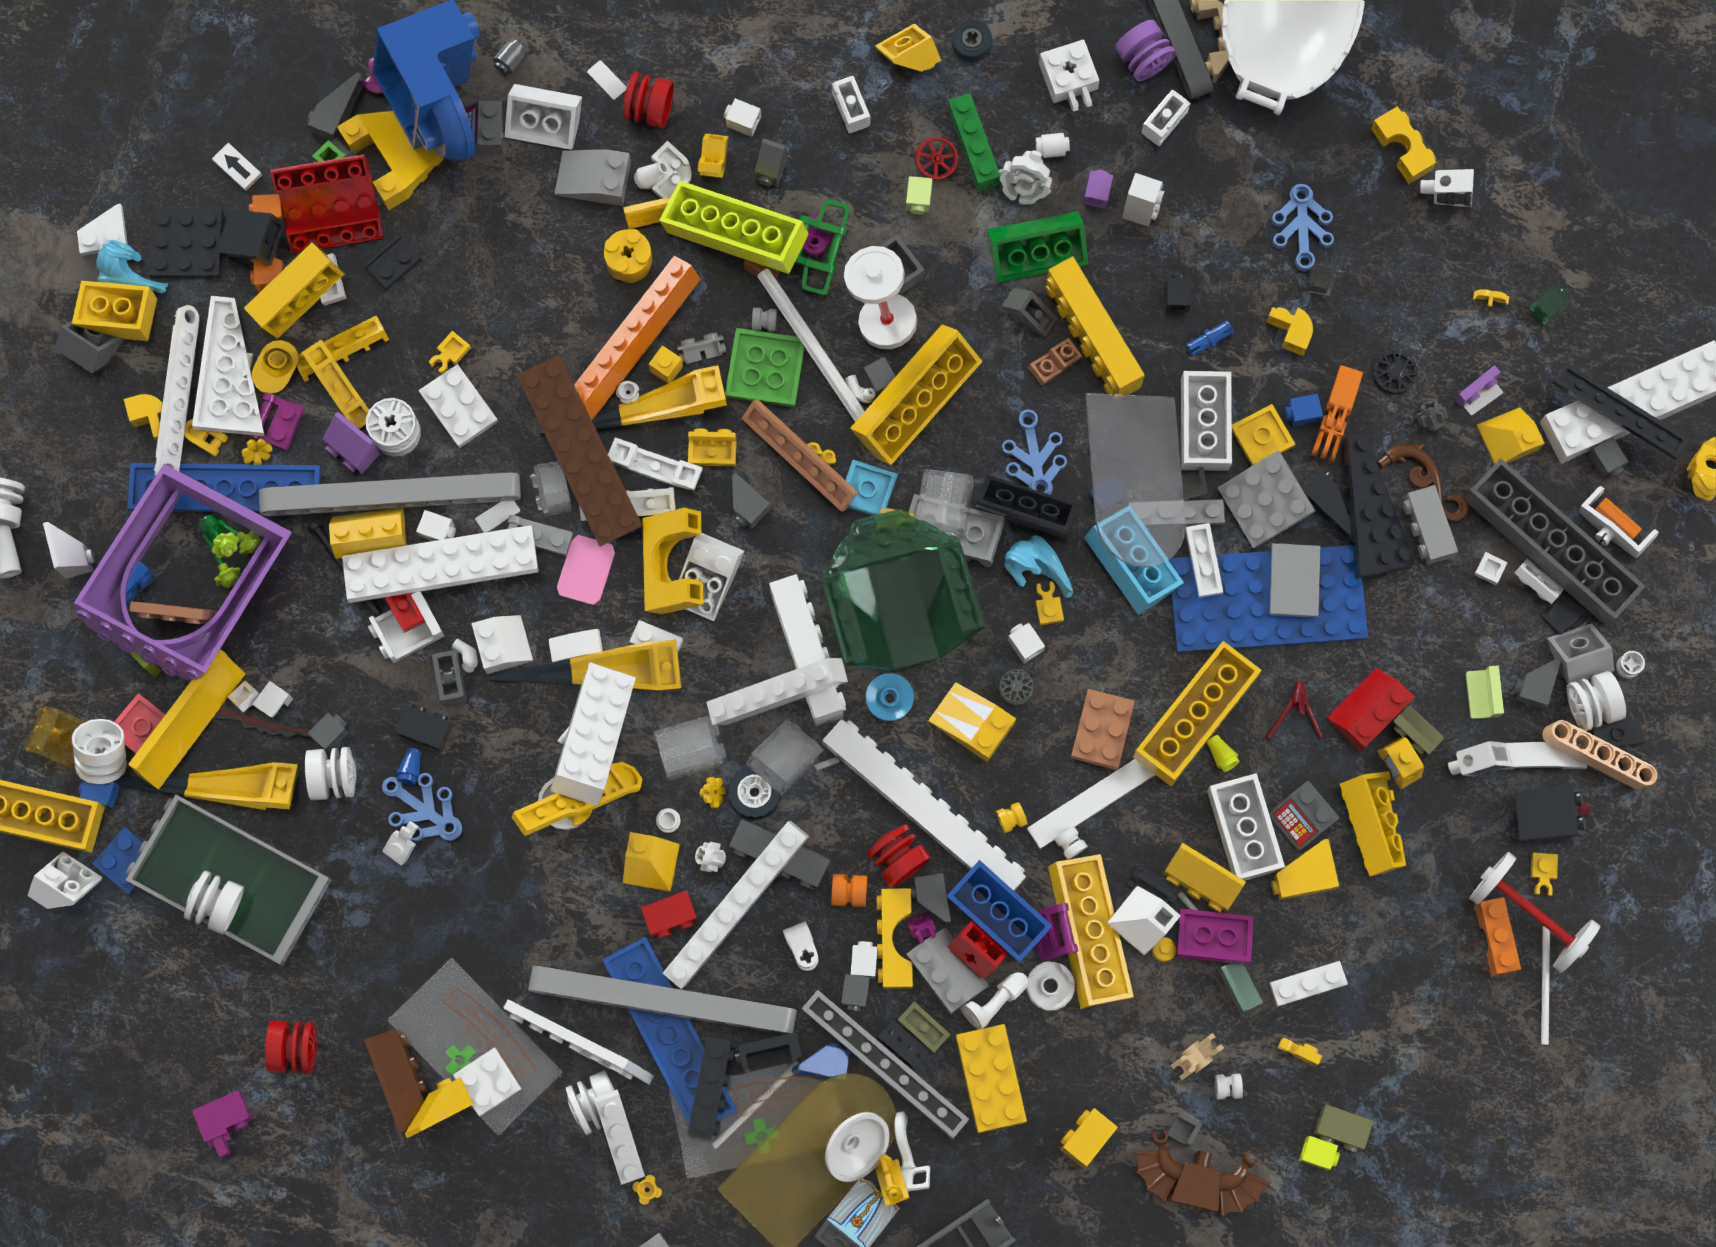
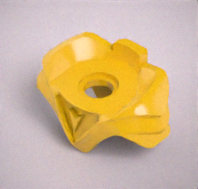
(1702, 476)

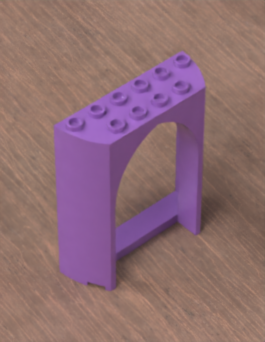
(103, 597)

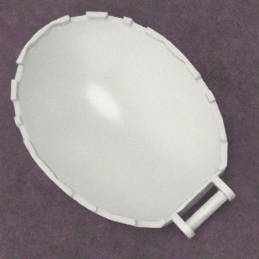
(1287, 45)

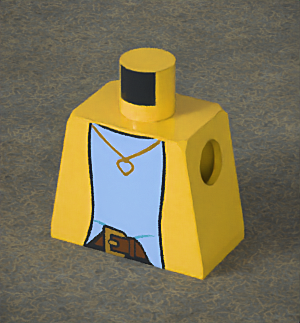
(1401, 761)

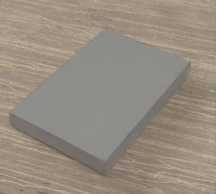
(1294, 580)

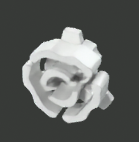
(1028, 175)

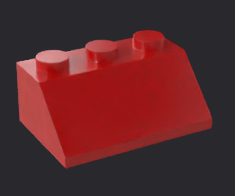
(1370, 708)

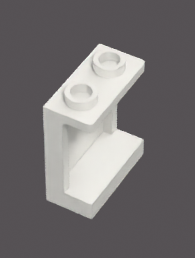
(399, 644)

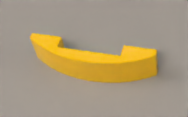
(336, 384)

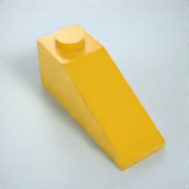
(440, 1104)

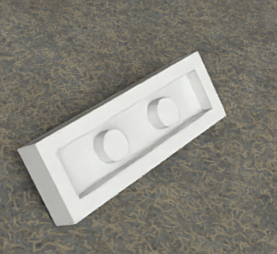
(1204, 560)
(1308, 983)

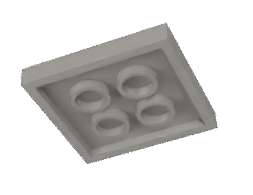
(1266, 499)

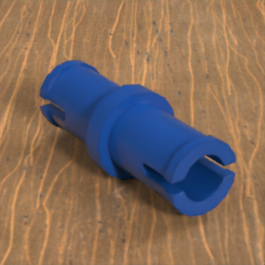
(1209, 338)

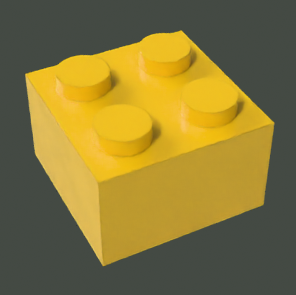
(1088, 1138)

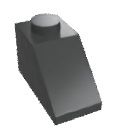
(770, 163)
(1029, 311)
(747, 503)
(1537, 685)
(932, 896)

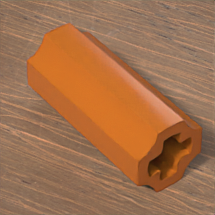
(1619, 518)

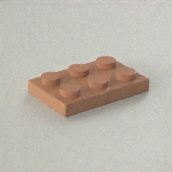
(1102, 729)

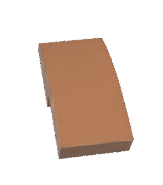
(1055, 362)

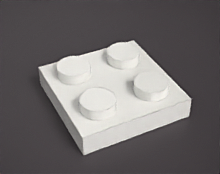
(488, 1081)

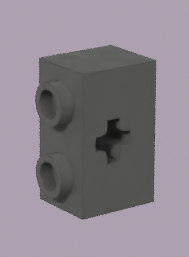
(449, 677)

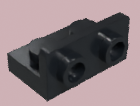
(903, 1045)

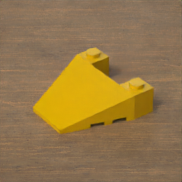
(407, 165)

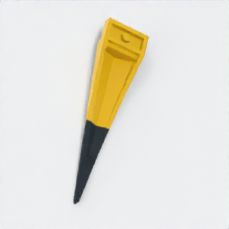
(682, 397)
(650, 662)
(252, 786)

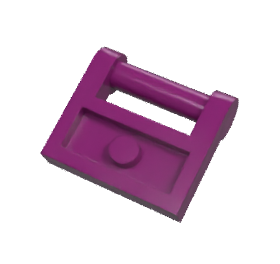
(283, 424)
(1050, 944)

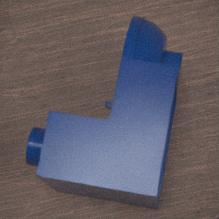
(417, 71)

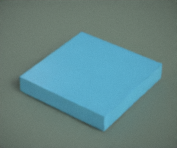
(873, 487)

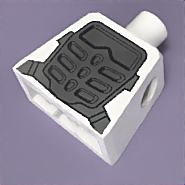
(1450, 187)
(1480, 759)

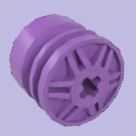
(1145, 50)

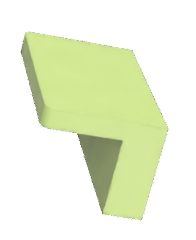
(1484, 693)

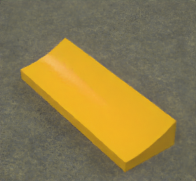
(186, 721)
(1100, 962)

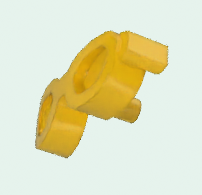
(1491, 296)
(828, 455)

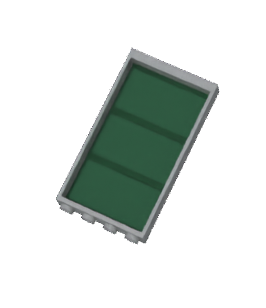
(277, 888)

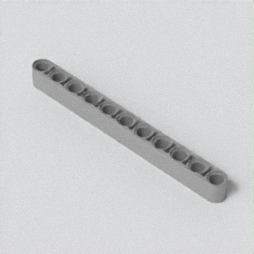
(389, 494)
(662, 1000)

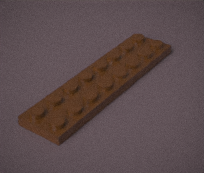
(579, 450)

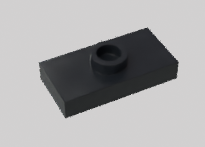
(1620, 733)

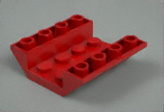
(328, 203)

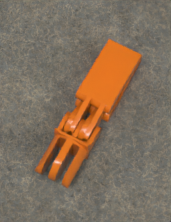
(1339, 403)

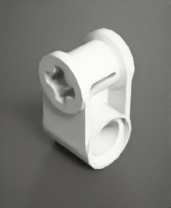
(801, 942)

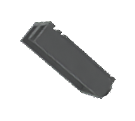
(987, 1222)

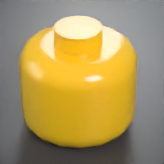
(1164, 950)

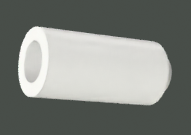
(9, 559)

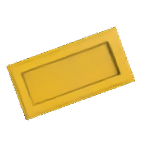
(645, 213)

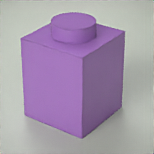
(1098, 189)

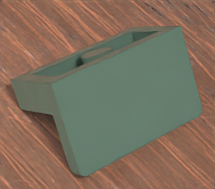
(1240, 987)

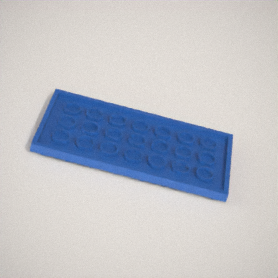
(1242, 611)

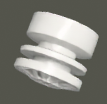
(395, 439)
(10, 495)
(1596, 701)
(99, 751)
(330, 773)
(213, 902)
(583, 1104)

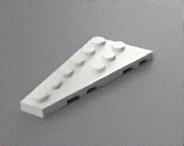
(225, 384)
(578, 1043)

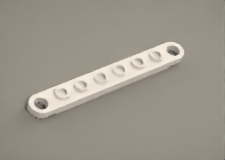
(177, 389)

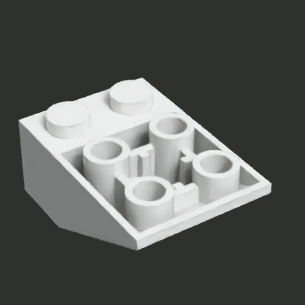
(714, 565)

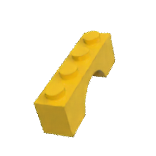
(896, 970)

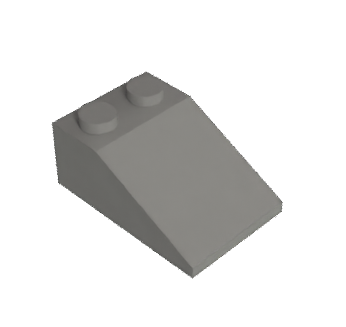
(594, 175)

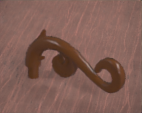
(1417, 480)

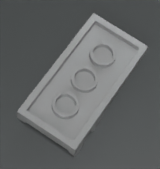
(981, 534)

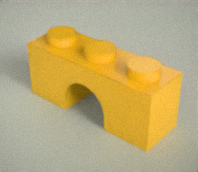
(1395, 127)

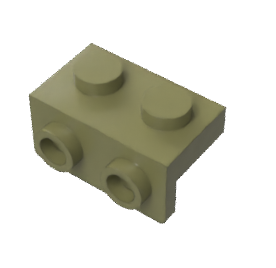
(1423, 734)

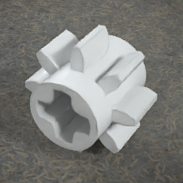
(710, 857)

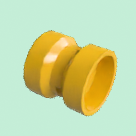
(1009, 818)

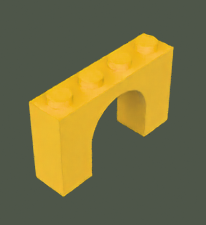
(659, 537)

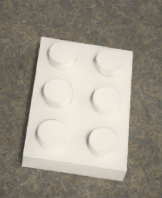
(458, 406)

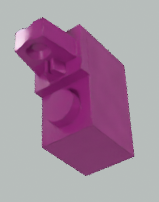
(221, 1116)

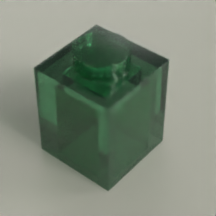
(1550, 304)

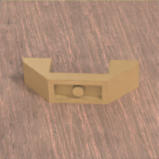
(1217, 61)

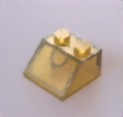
(53, 736)

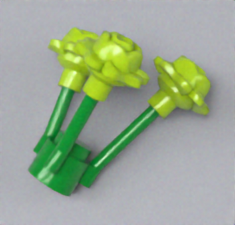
(225, 545)

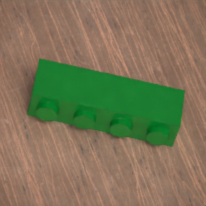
(973, 142)

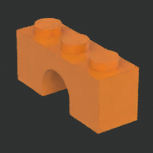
(1502, 950)

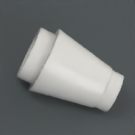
(649, 175)

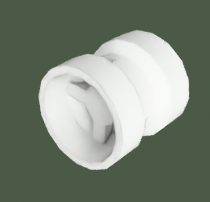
(1633, 661)
(1068, 838)
(1228, 1086)

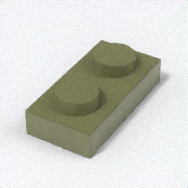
(924, 1027)

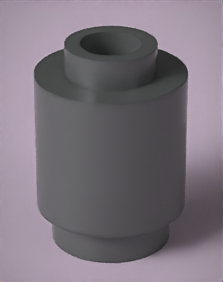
(509, 56)

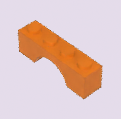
(262, 274)

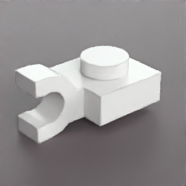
(400, 844)

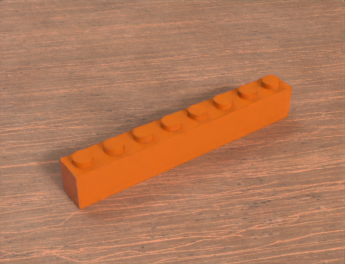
(636, 334)

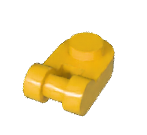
(198, 438)

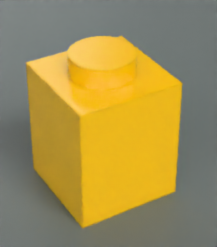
(665, 365)

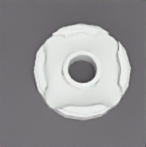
(1060, 975)

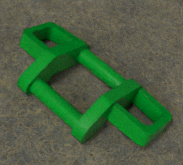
(838, 233)

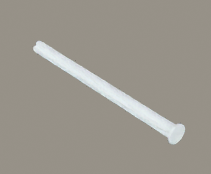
(811, 344)

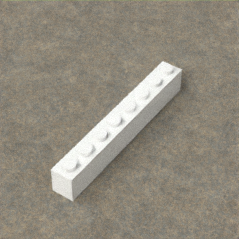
(736, 904)

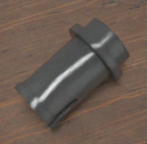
(343, 147)

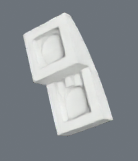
(575, 645)

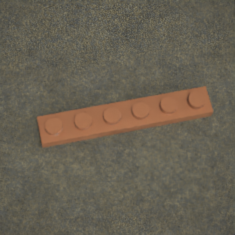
(799, 455)

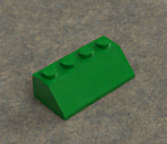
(1037, 246)

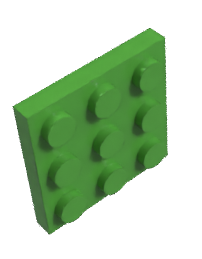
(765, 367)

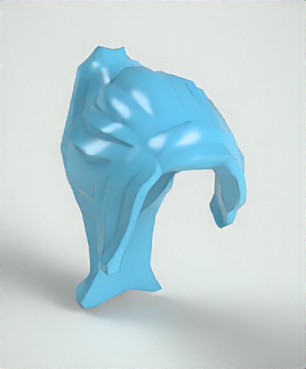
(114, 267)
(1038, 558)

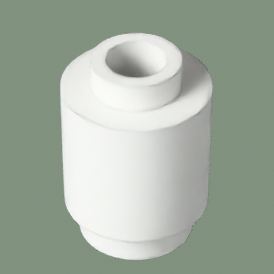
(1052, 145)

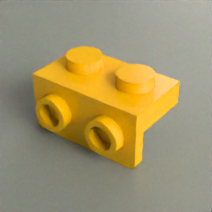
(712, 448)

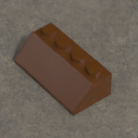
(397, 1076)

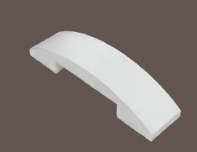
(653, 465)
(1540, 756)

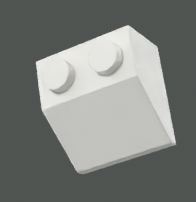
(502, 643)

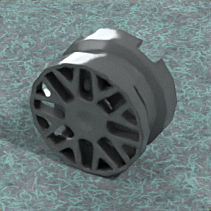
(1016, 687)

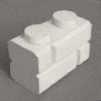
(851, 104)
(1165, 118)

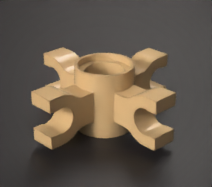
(1197, 1056)

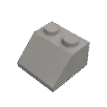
(1581, 653)

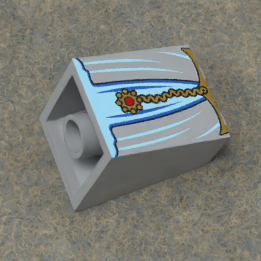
(857, 1218)

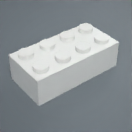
(1206, 420)
(1245, 827)

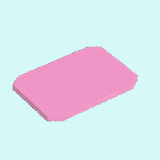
(585, 570)

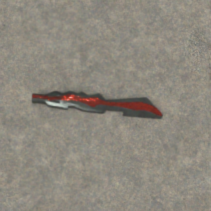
(255, 719)

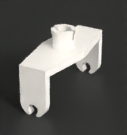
(1609, 530)

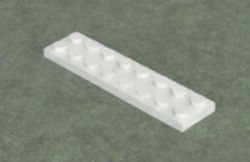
(440, 564)

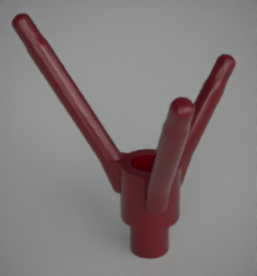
(1300, 701)

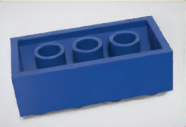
(999, 911)

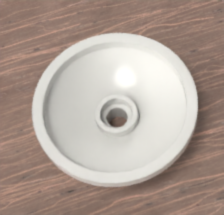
(856, 1146)

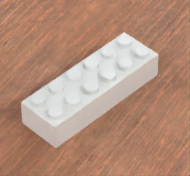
(805, 643)
(593, 734)

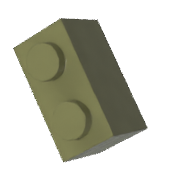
(1343, 1128)

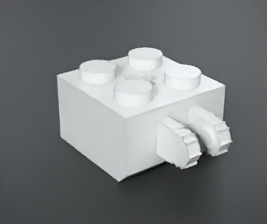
(1064, 85)

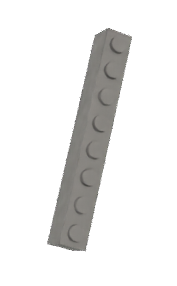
(885, 1064)

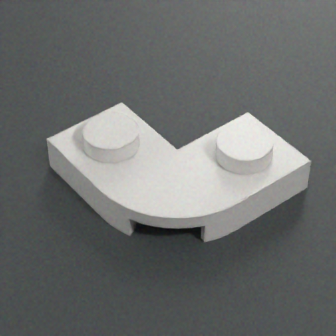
(677, 170)

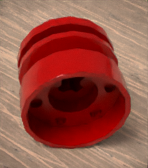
(643, 98)
(898, 856)
(287, 1046)

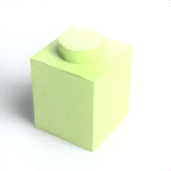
(918, 195)

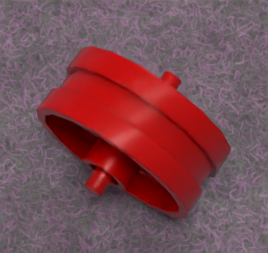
(936, 158)

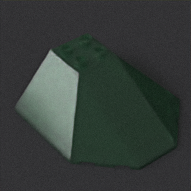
(899, 593)

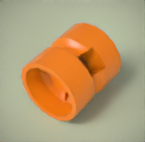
(849, 890)

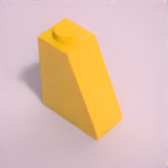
(1308, 874)

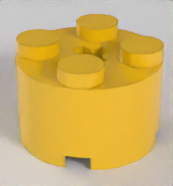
(624, 243)

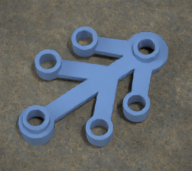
(1303, 224)
(1034, 459)
(425, 810)

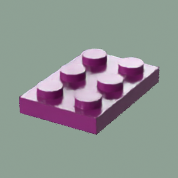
(1215, 936)

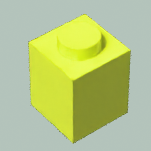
(1319, 1153)

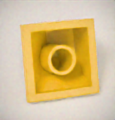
(910, 49)
(1510, 436)
(650, 862)

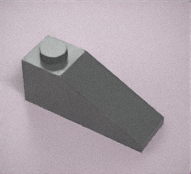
(335, 108)

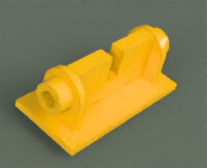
(891, 1180)

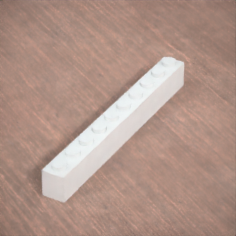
(917, 803)

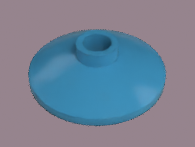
(889, 685)

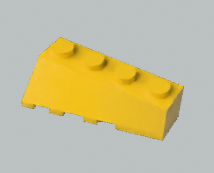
(1374, 822)

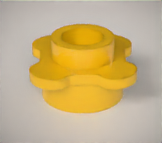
(649, 1182)

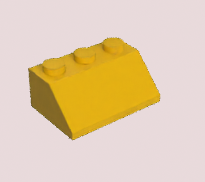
(367, 531)
(1203, 878)

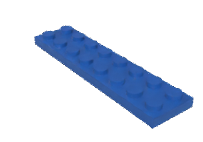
(233, 481)
(668, 1037)

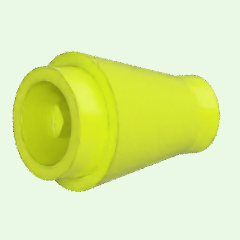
(1223, 755)

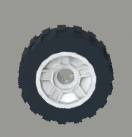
(747, 805)

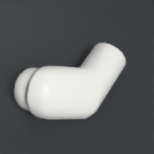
(862, 395)
(468, 655)

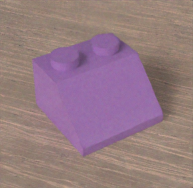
(350, 444)

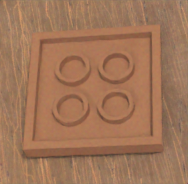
(172, 613)

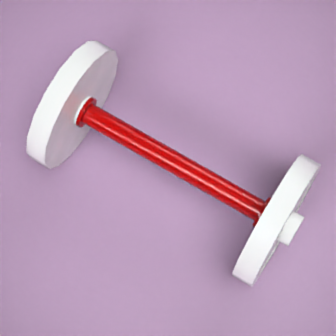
(875, 278)
(1575, 946)

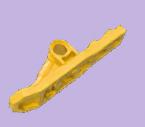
(620, 782)

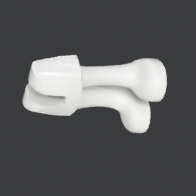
(1008, 990)

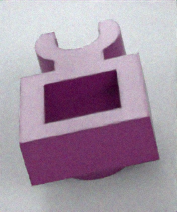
(921, 927)

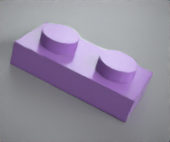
(1471, 393)

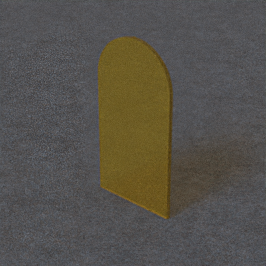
(786, 1178)

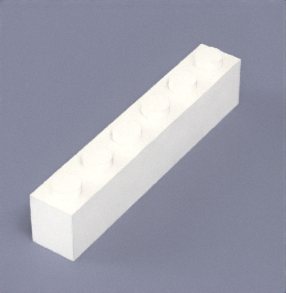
(777, 691)

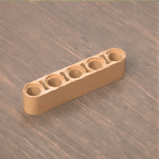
(1589, 756)

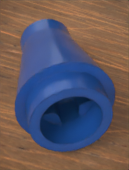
(409, 768)

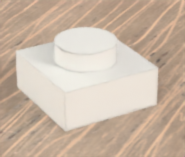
(1490, 568)
(243, 696)

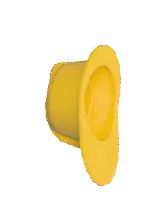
(274, 366)

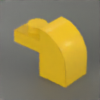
(713, 155)
(1298, 327)
(144, 410)

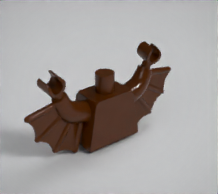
(1197, 1183)

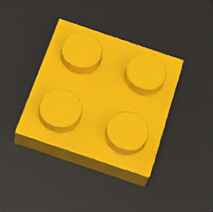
(1262, 434)

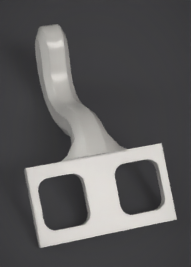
(908, 1167)

